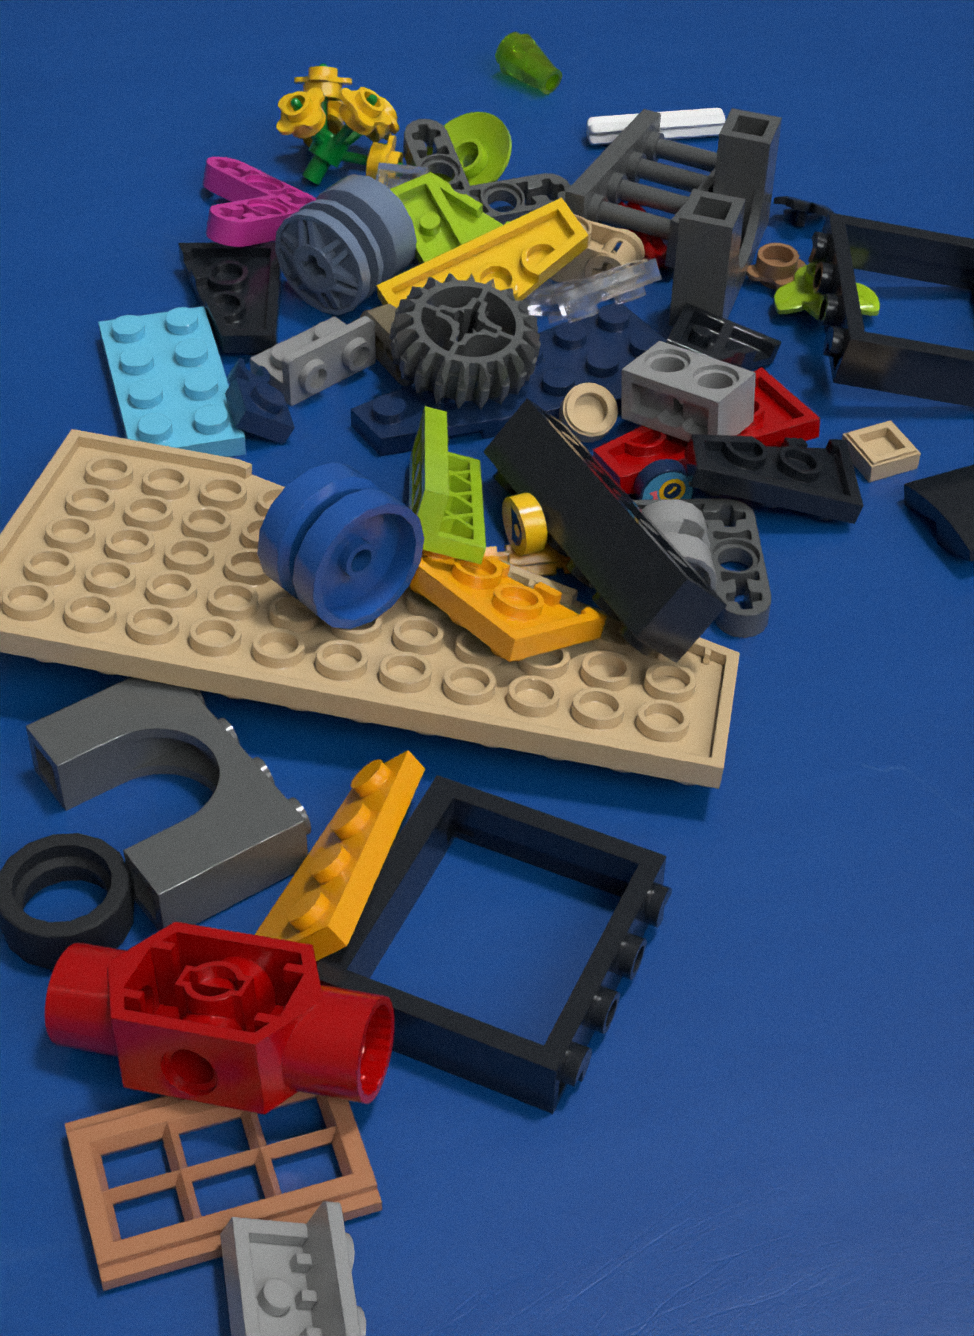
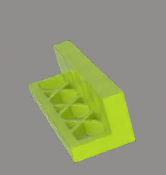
(446, 492)

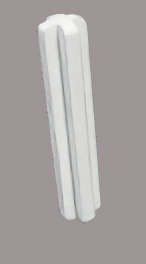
(673, 124)

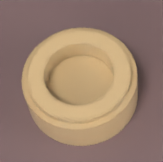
(589, 411)

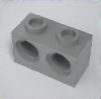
(687, 393)

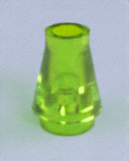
(525, 61)

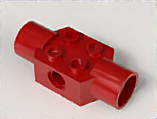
(220, 1019)

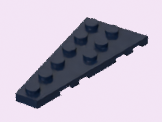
(568, 356)

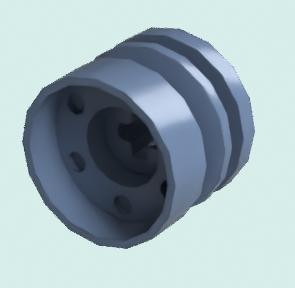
(345, 244)

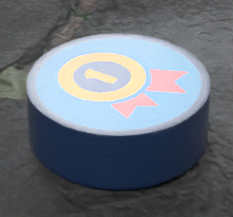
(663, 481)

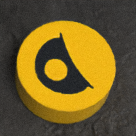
(524, 524)

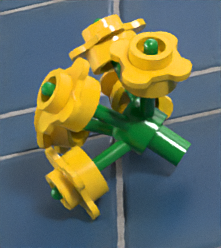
(319, 116)

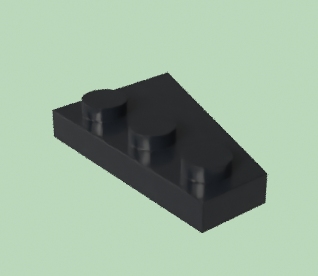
(238, 292)
(774, 477)

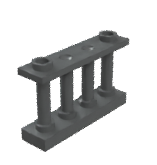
(635, 157)

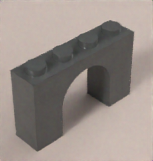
(725, 227)
(211, 859)

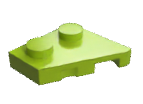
(441, 215)

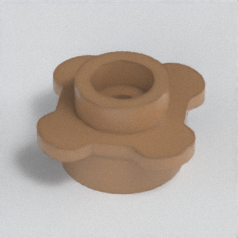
(775, 265)

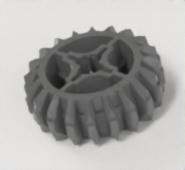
(464, 340)

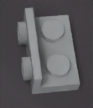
(318, 357)

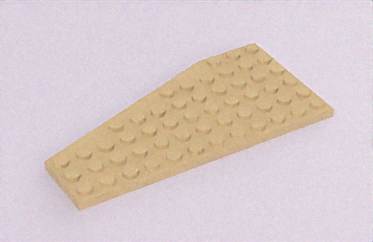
(154, 574)

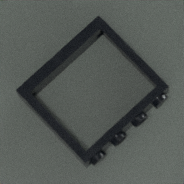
(878, 359)
(461, 1043)

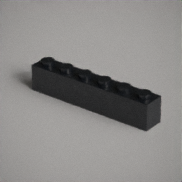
(605, 535)

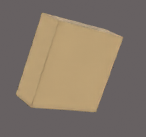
(881, 451)

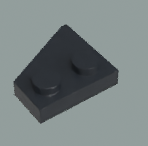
(722, 339)

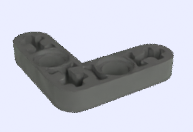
(522, 193)
(738, 544)

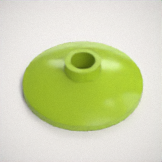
(481, 146)

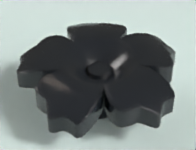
(803, 207)

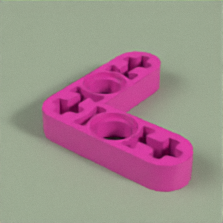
(256, 204)

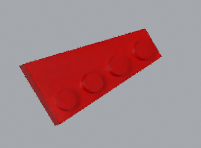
(776, 417)

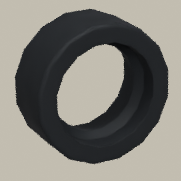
(57, 860)

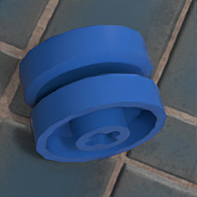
(340, 545)

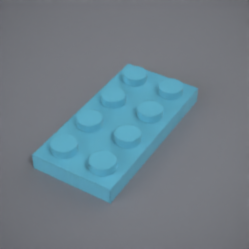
(171, 381)

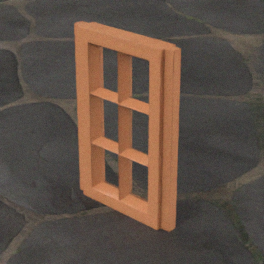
(199, 1236)

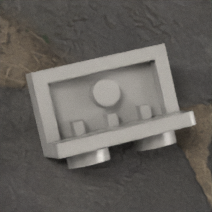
(291, 1276)

